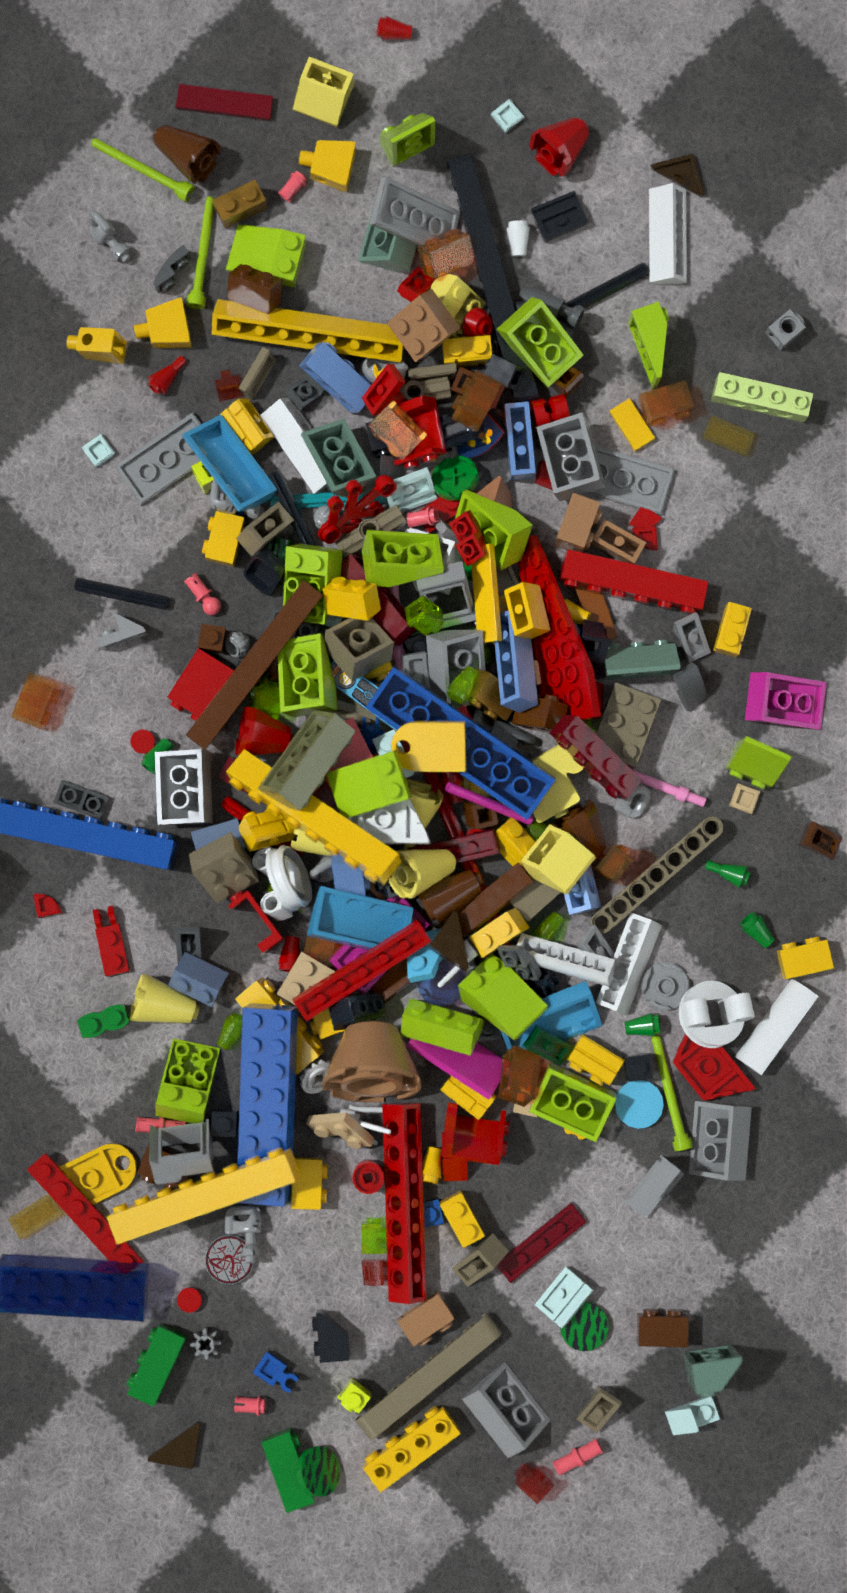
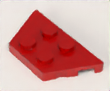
(709, 1070)

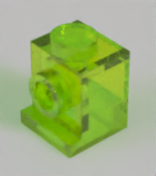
(426, 621)
(372, 1235)

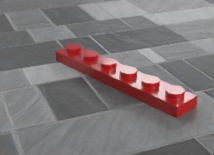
(361, 970)
(81, 1210)

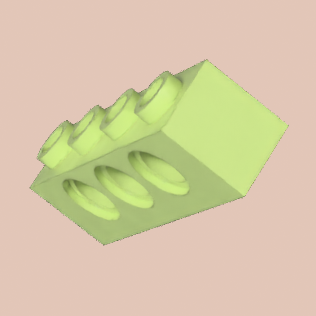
(762, 397)

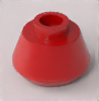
(477, 323)

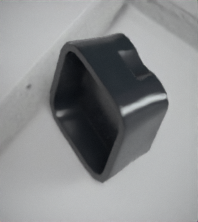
(265, 571)

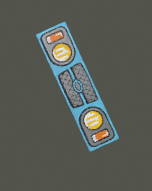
(359, 690)

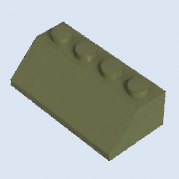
(307, 759)

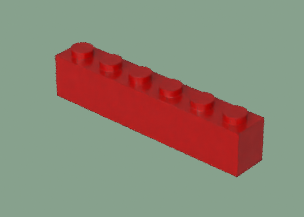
(633, 581)

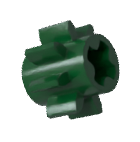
(279, 547)

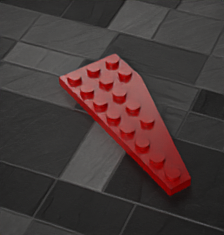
(560, 652)

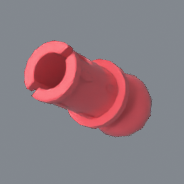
(210, 604)

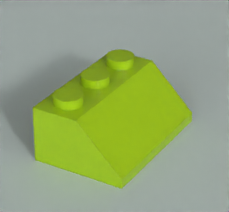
(441, 1026)
(573, 1102)

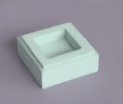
(507, 116)
(98, 450)

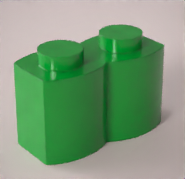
(98, 1023)

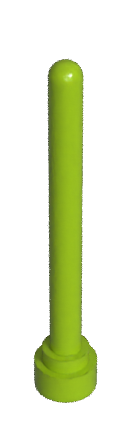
(180, 188)
(196, 295)
(681, 1140)

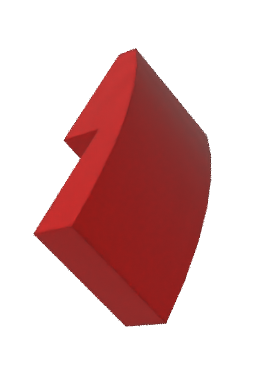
(471, 542)

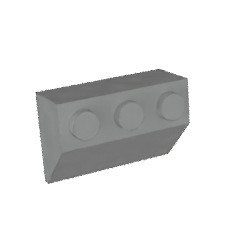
(449, 655)
(183, 787)
(720, 1141)
(506, 1410)

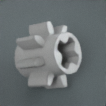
(204, 1336)

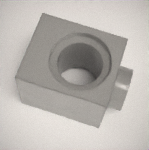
(781, 338)

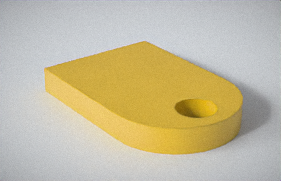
(434, 746)
(98, 1173)

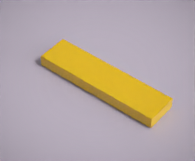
(486, 596)

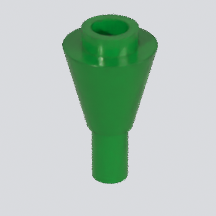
(734, 874)

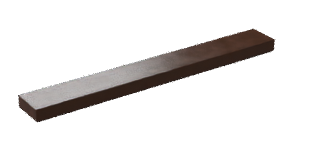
(254, 665)
(470, 918)

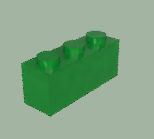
(156, 1364)
(283, 1457)

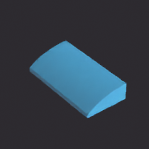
(230, 464)
(355, 918)
(567, 1016)

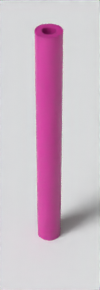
(485, 802)

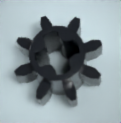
(546, 984)

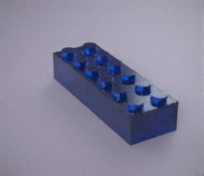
(73, 1287)

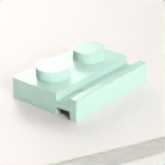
(413, 490)
(564, 1297)

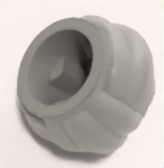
(321, 515)
(237, 644)

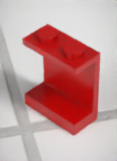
(425, 414)
(199, 684)
(276, 936)
(473, 1138)

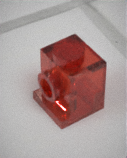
(532, 1482)

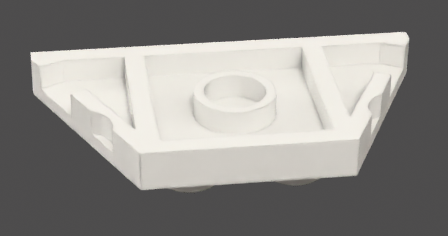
(393, 824)

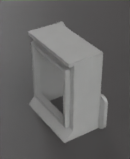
(452, 576)
(171, 1168)
(653, 1186)

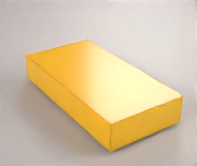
(631, 425)

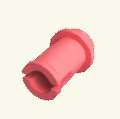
(292, 186)
(428, 516)
(252, 1405)

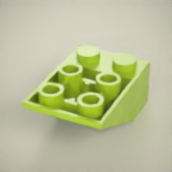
(315, 566)
(187, 1081)

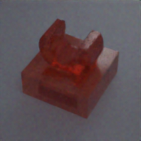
(228, 386)
(373, 1272)

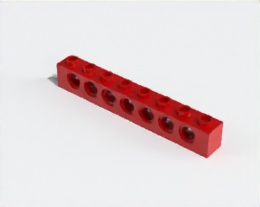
(404, 1203)

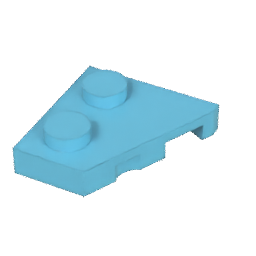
(424, 962)

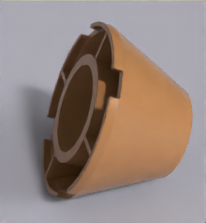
(371, 1065)

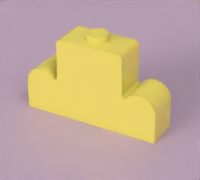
(562, 792)

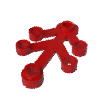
(354, 511)

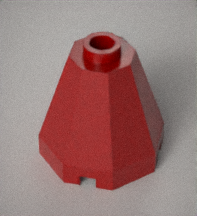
(559, 144)
(261, 733)

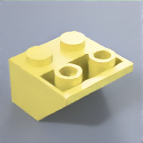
(323, 91)
(457, 298)
(557, 860)

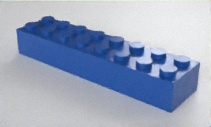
(489, 760)
(87, 835)
(267, 1088)

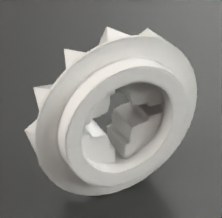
(310, 1081)

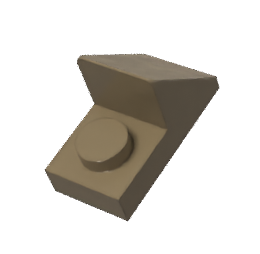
(598, 1409)

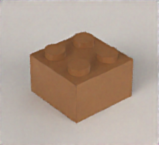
(423, 325)
(577, 523)

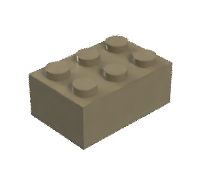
(627, 722)

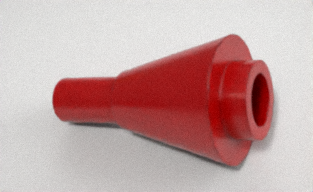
(162, 379)

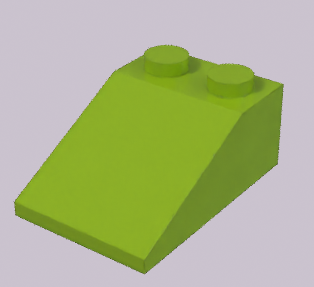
(408, 138)
(268, 251)
(649, 331)
(540, 341)
(498, 526)
(400, 557)
(306, 677)
(757, 762)
(369, 784)
(501, 997)

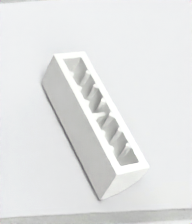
(667, 235)
(287, 425)
(569, 960)
(630, 963)
(776, 1026)

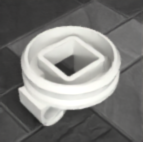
(287, 878)
(695, 1016)

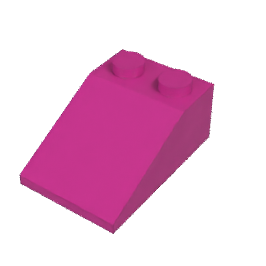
(785, 700)

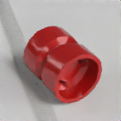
(549, 411)
(368, 1176)

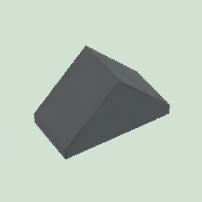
(189, 940)

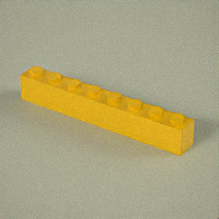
(306, 330)
(319, 823)
(203, 1196)

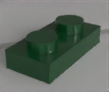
(548, 1045)

